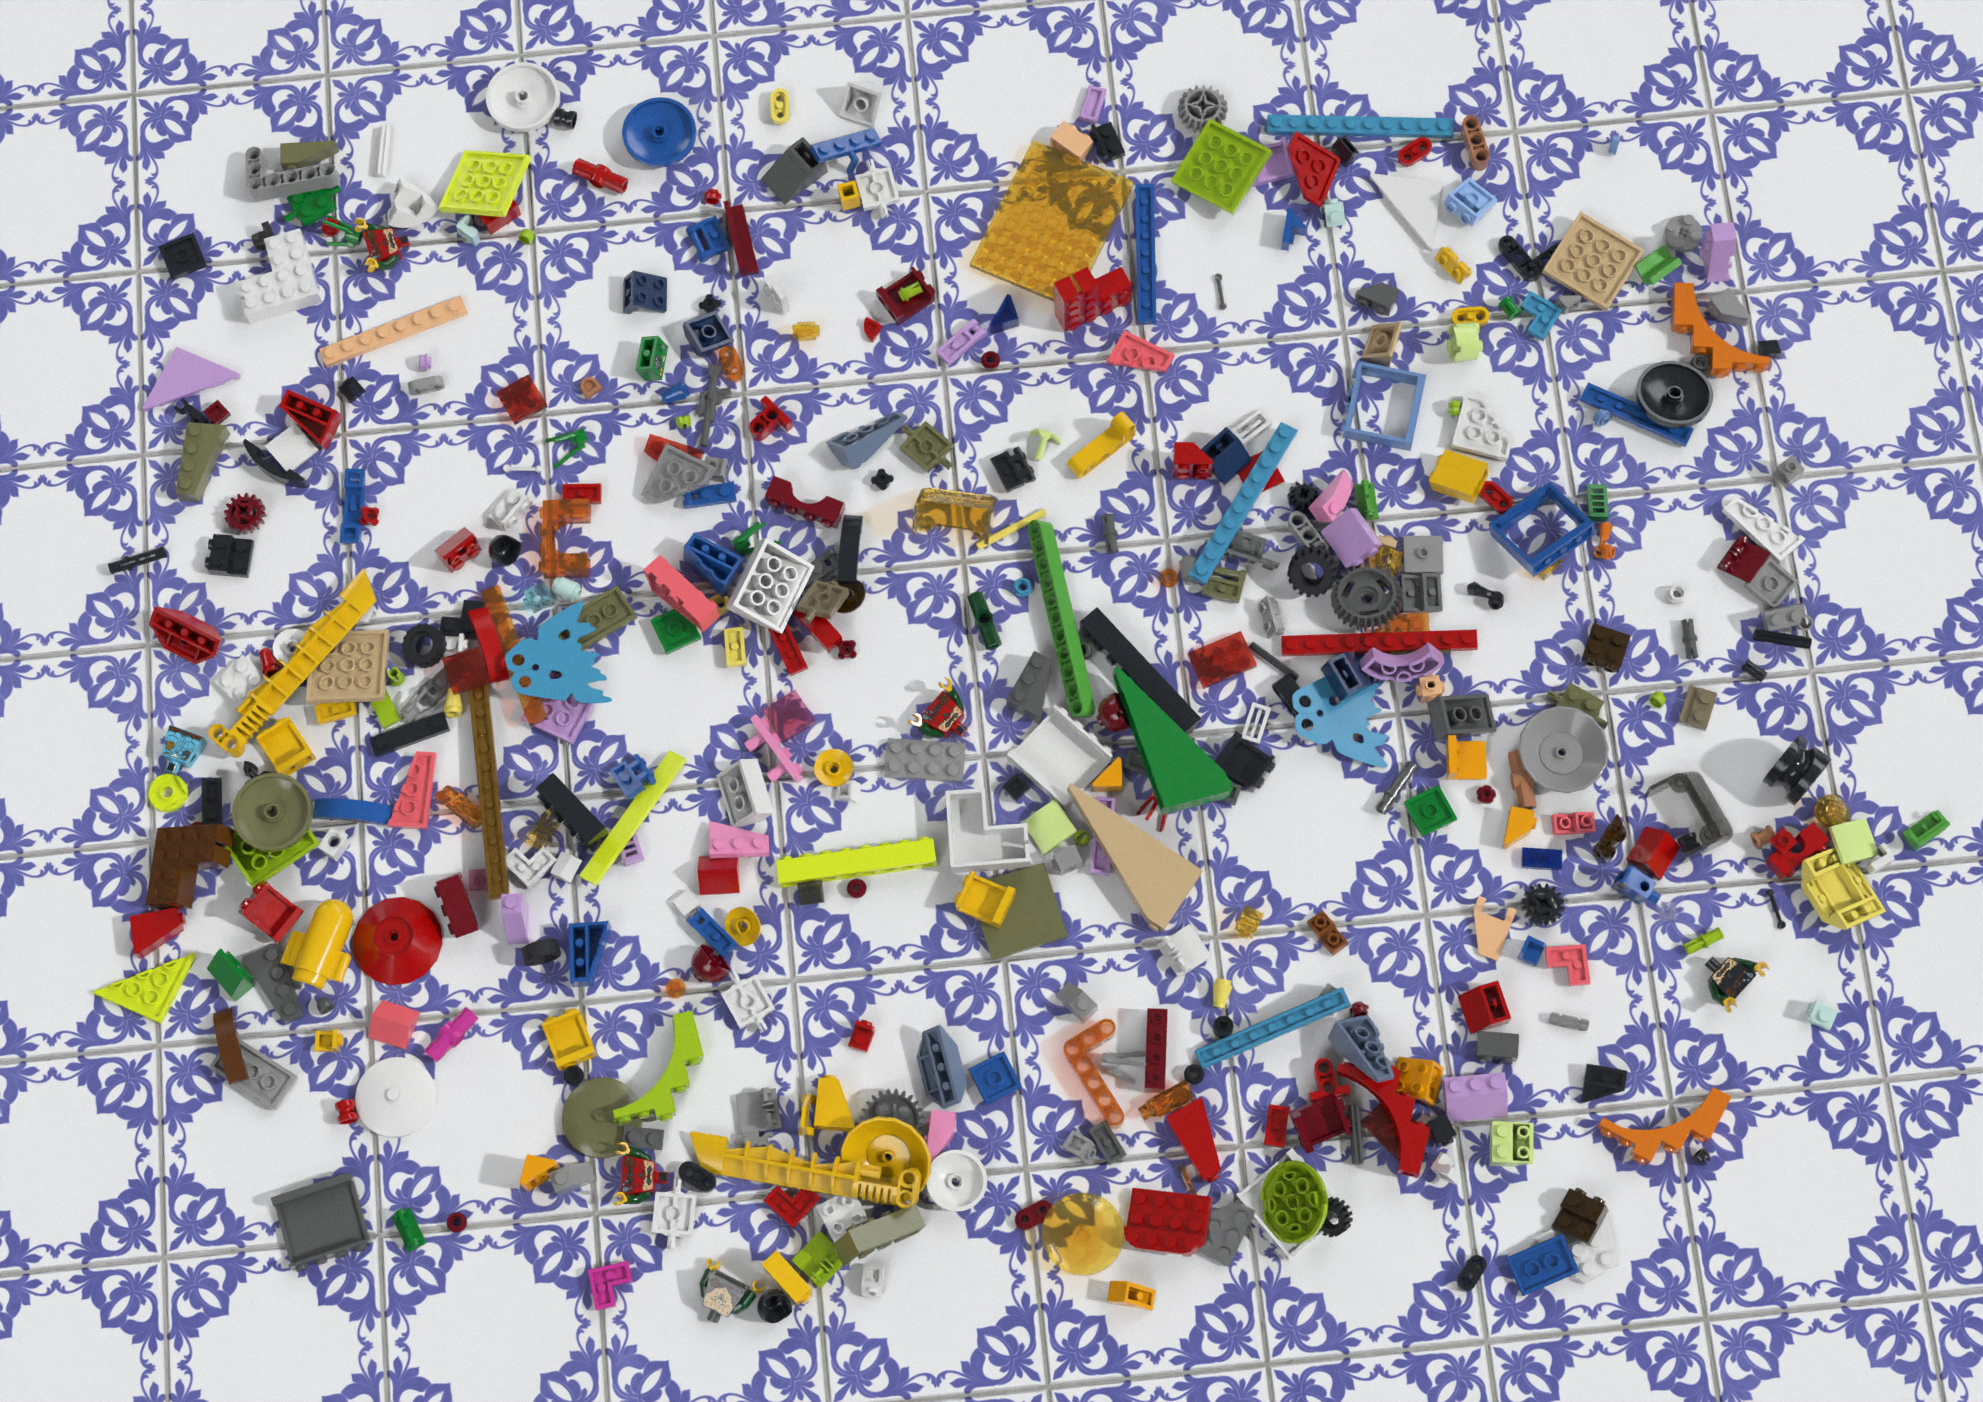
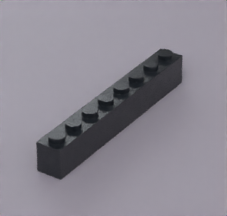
(1126, 657)

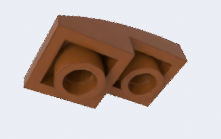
(1327, 933)

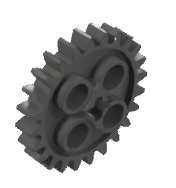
(900, 1101)

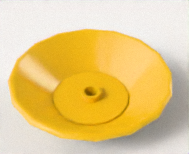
(883, 1136)

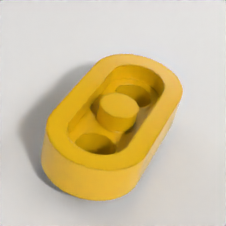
(1469, 315)

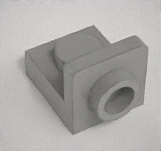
(1080, 1146)

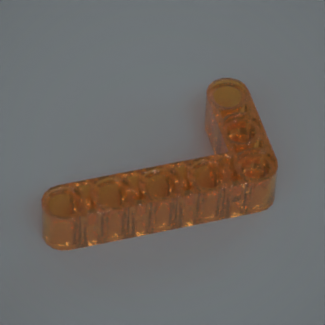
(1092, 1074)

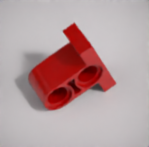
(769, 425)
(1327, 1078)

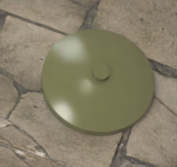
(272, 812)
(589, 1117)

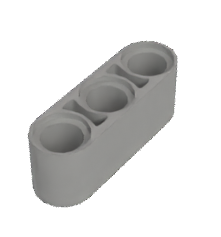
(1305, 528)

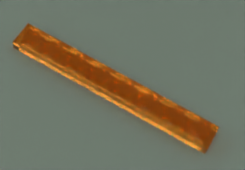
(508, 637)

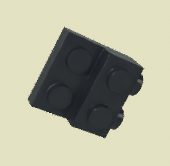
(229, 556)

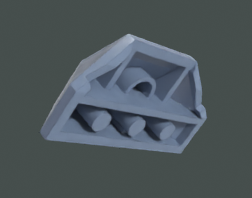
(941, 1067)

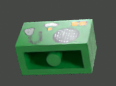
(651, 358)

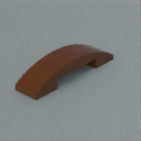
(229, 1046)

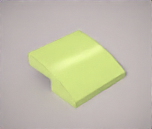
(1050, 827)
(1853, 841)

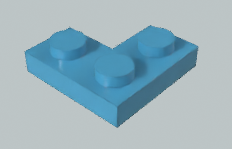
(1544, 313)

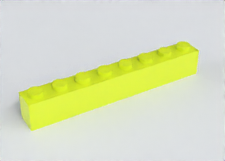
(857, 862)

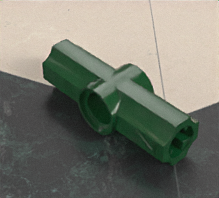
(988, 630)

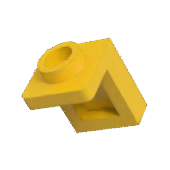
(328, 1041)

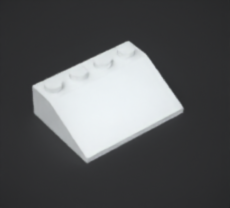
(770, 586)

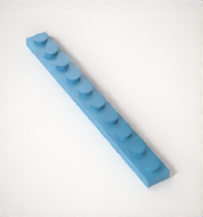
(1360, 126)
(1243, 503)

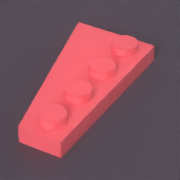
(416, 794)

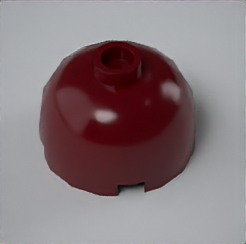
(1112, 714)
(708, 966)

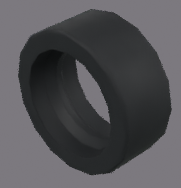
(541, 952)

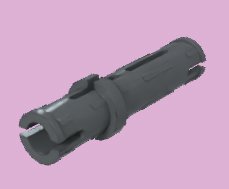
(1391, 794)

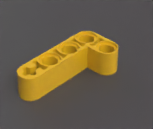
(1103, 446)

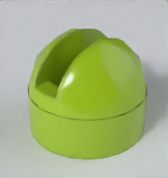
(526, 236)
(681, 420)
(1657, 699)
(1084, 841)

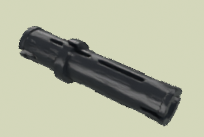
(115, 567)

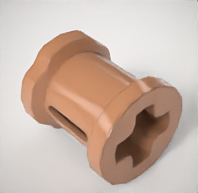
(1762, 837)

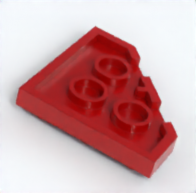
(1312, 167)

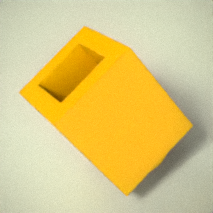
(848, 195)

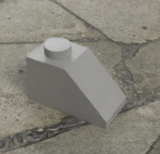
(1728, 308)
(1077, 1002)
(572, 1177)

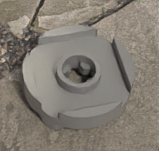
(1681, 243)

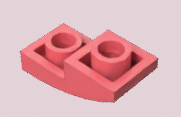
(1573, 823)

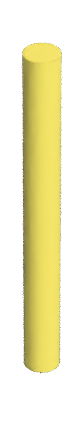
(1012, 528)

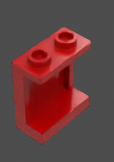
(270, 911)

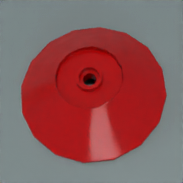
(404, 958)

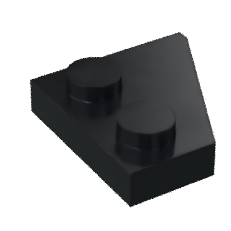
(1601, 1082)

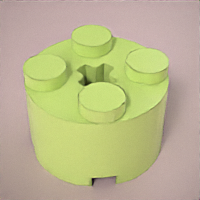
(1464, 342)

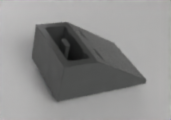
(794, 171)

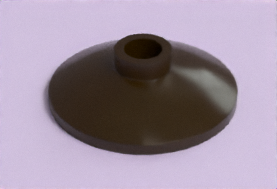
(857, 596)

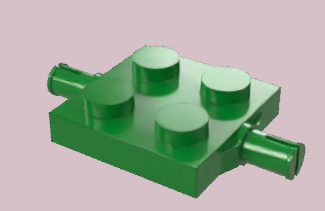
(311, 205)

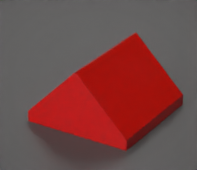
(1653, 851)
(718, 875)

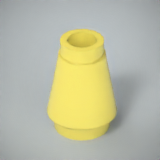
(453, 705)
(1221, 992)

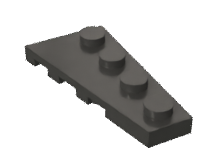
(275, 981)

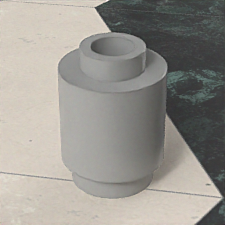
(1186, 565)

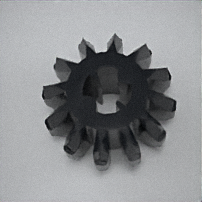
(1303, 489)

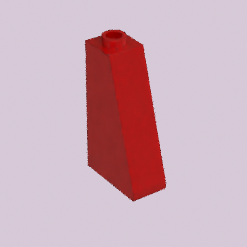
(1194, 1135)

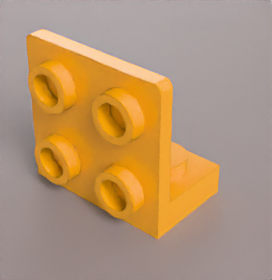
(1465, 759)
(1420, 1079)

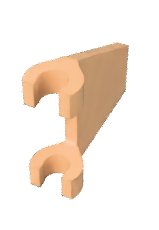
(1490, 930)

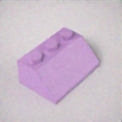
(1475, 1097)

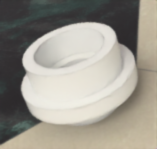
(1679, 589)

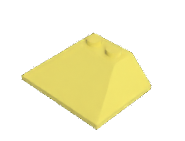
(1838, 891)

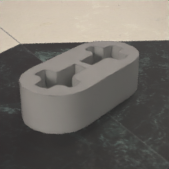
(426, 385)

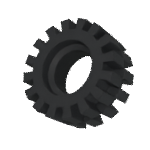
(1343, 1218)

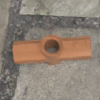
(1521, 782)

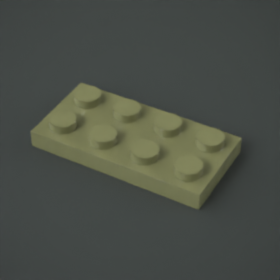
(606, 614)

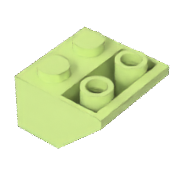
(1511, 1143)

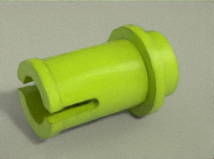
(910, 291)
(396, 673)

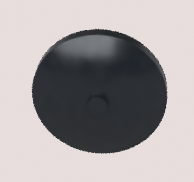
(1674, 394)

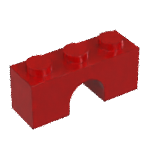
(1811, 841)

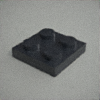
(183, 256)

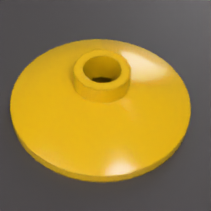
(830, 759)
(738, 931)

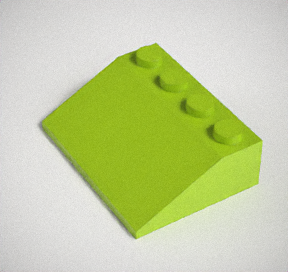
(264, 865)

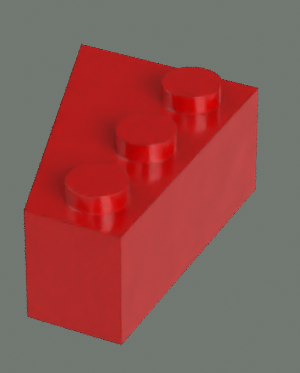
(312, 416)

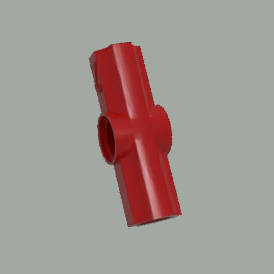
(600, 176)

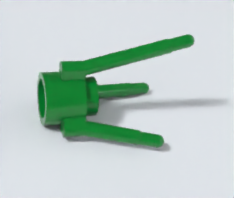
(350, 234)
(577, 438)
(742, 543)

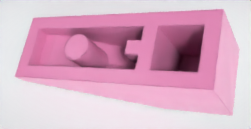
(1333, 498)

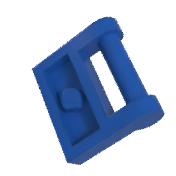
(714, 236)

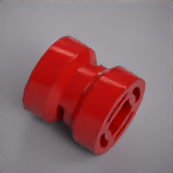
(346, 1111)

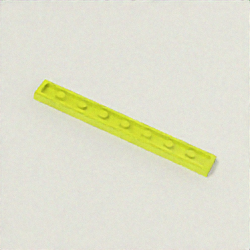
(632, 819)

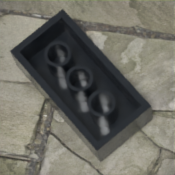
(572, 813)

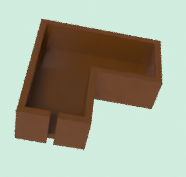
(179, 856)

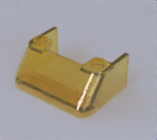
(955, 511)

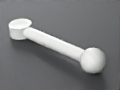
(507, 468)

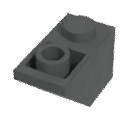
(1378, 297)

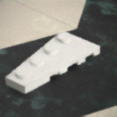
(1763, 529)

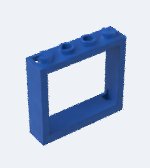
(1556, 550)

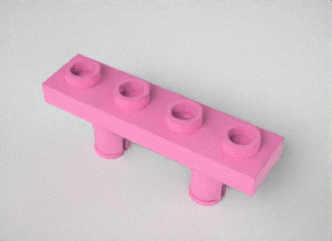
(764, 735)

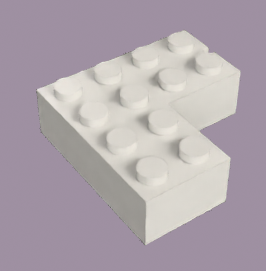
(288, 286)
(979, 846)

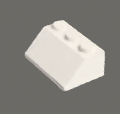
(744, 793)

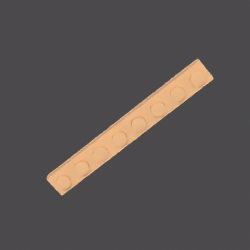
(393, 331)

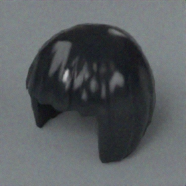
(504, 550)
(774, 1306)

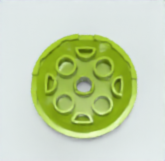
(1294, 1201)

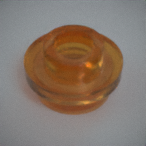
(1168, 572)

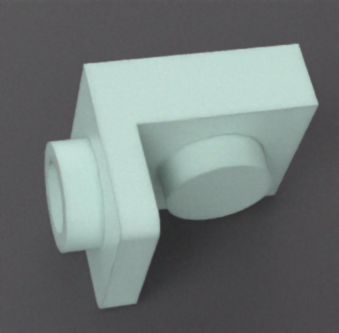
(467, 231)
(1821, 1015)

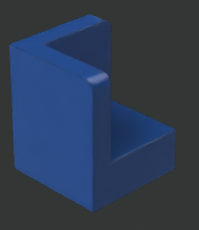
(1531, 950)

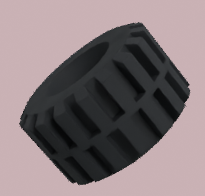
(1307, 585)

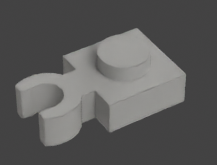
(755, 1139)

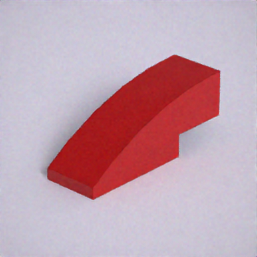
(820, 630)

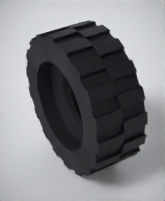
(414, 635)

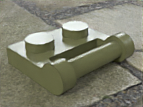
(1223, 588)

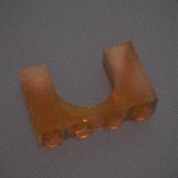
(554, 516)

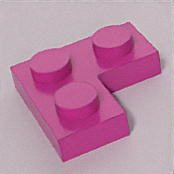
(602, 1282)

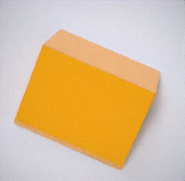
(536, 1171)

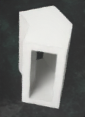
(565, 867)

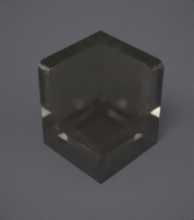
(258, 238)

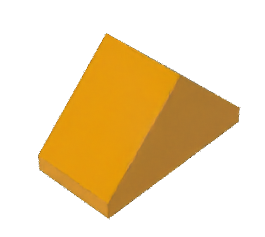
(1110, 779)

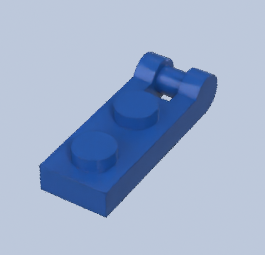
(711, 495)
(712, 932)

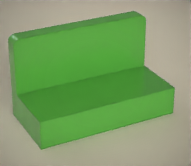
(1657, 265)

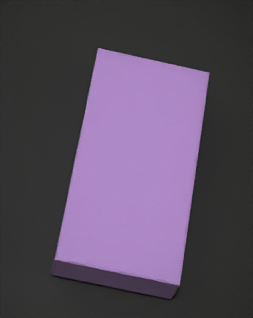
(1092, 104)

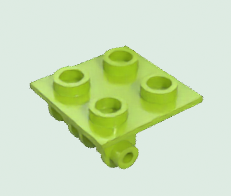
(818, 1259)

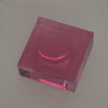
(478, 880)

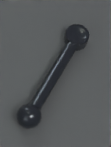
(1781, 924)

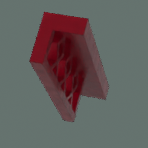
(741, 239)

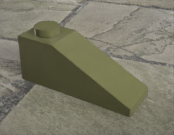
(306, 153)

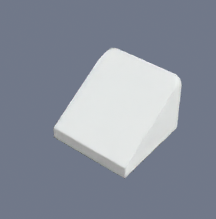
(848, 792)

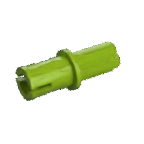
(1703, 941)

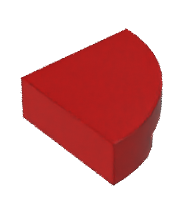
(872, 329)

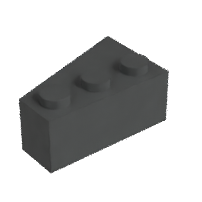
(1031, 688)

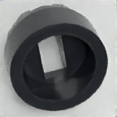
(1700, 1157)

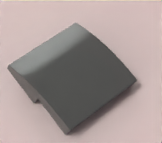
(1421, 593)

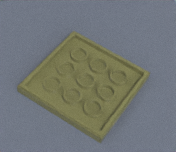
(1032, 916)

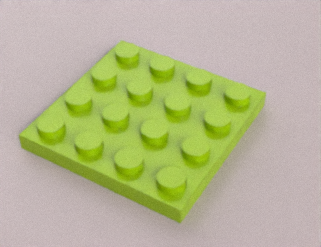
(1221, 166)

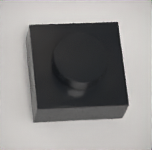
(1015, 787)

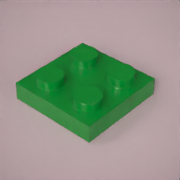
(674, 631)
(1430, 811)

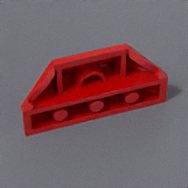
(185, 634)

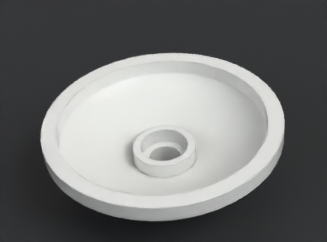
(964, 1168)

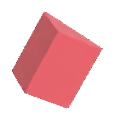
(393, 1024)

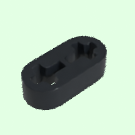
(1475, 1276)

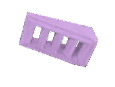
(635, 858)

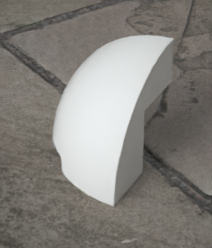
(410, 206)

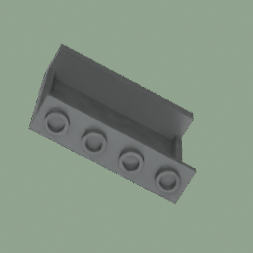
(322, 1221)

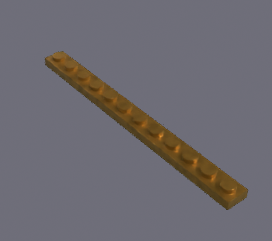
(488, 792)

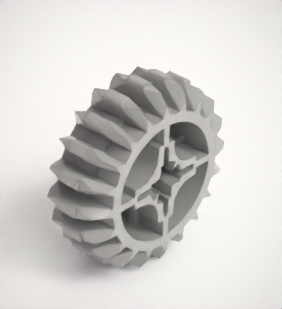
(1188, 111)

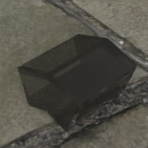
(811, 892)

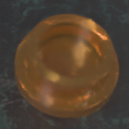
(675, 988)

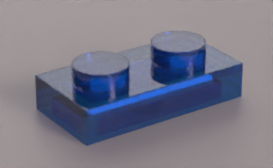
(1541, 859)

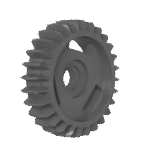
(1365, 584)

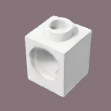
(337, 851)

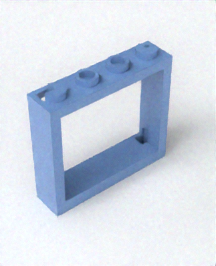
(1388, 374)

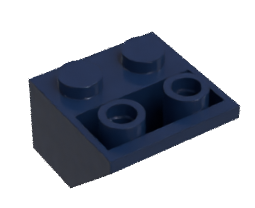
(1227, 455)
(1345, 675)

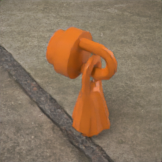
(1607, 550)

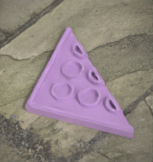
(186, 376)

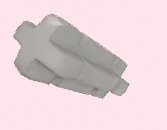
(1568, 1021)

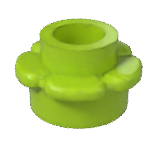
(1454, 408)

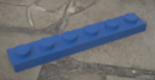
(1631, 412)

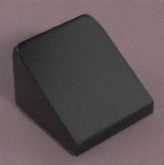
(1769, 348)

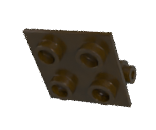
(1610, 840)

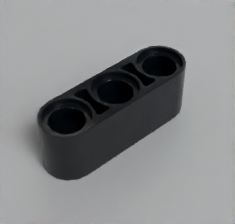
(1284, 689)

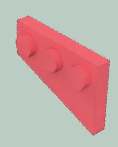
(1140, 354)

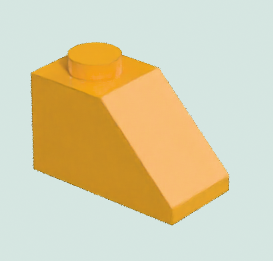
(1518, 826)
(1131, 1295)

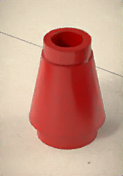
(268, 662)

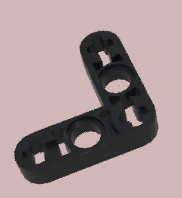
(1534, 264)

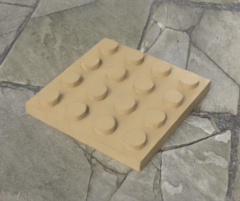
(1593, 261)
(352, 670)

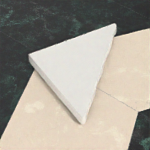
(1415, 202)

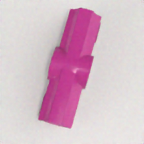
(451, 1034)

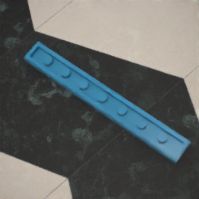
(1272, 1028)

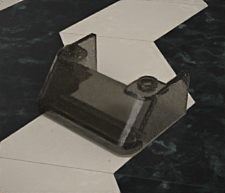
(1717, 828)

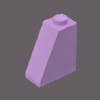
(515, 918)

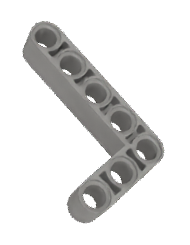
(288, 182)

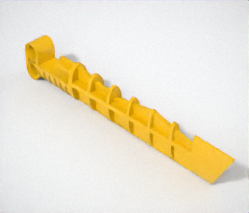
(312, 649)
(785, 1169)

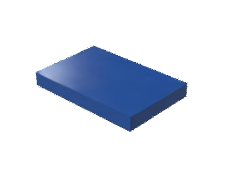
(1542, 1264)

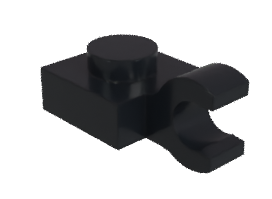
(194, 415)

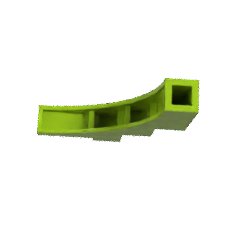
(675, 1079)

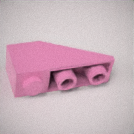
(941, 1131)

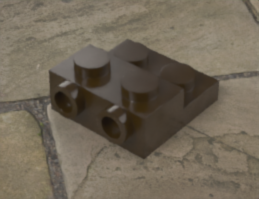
(1605, 648)
(1580, 1215)

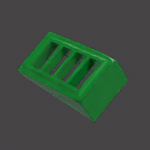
(1597, 516)

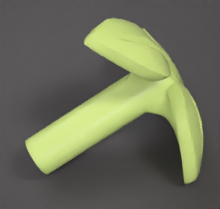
(1045, 435)

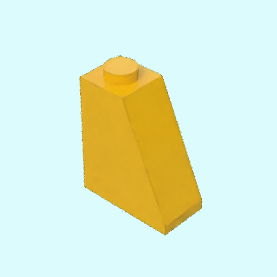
(831, 1106)
(787, 1278)

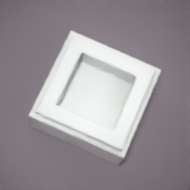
(686, 903)

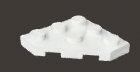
(1480, 430)

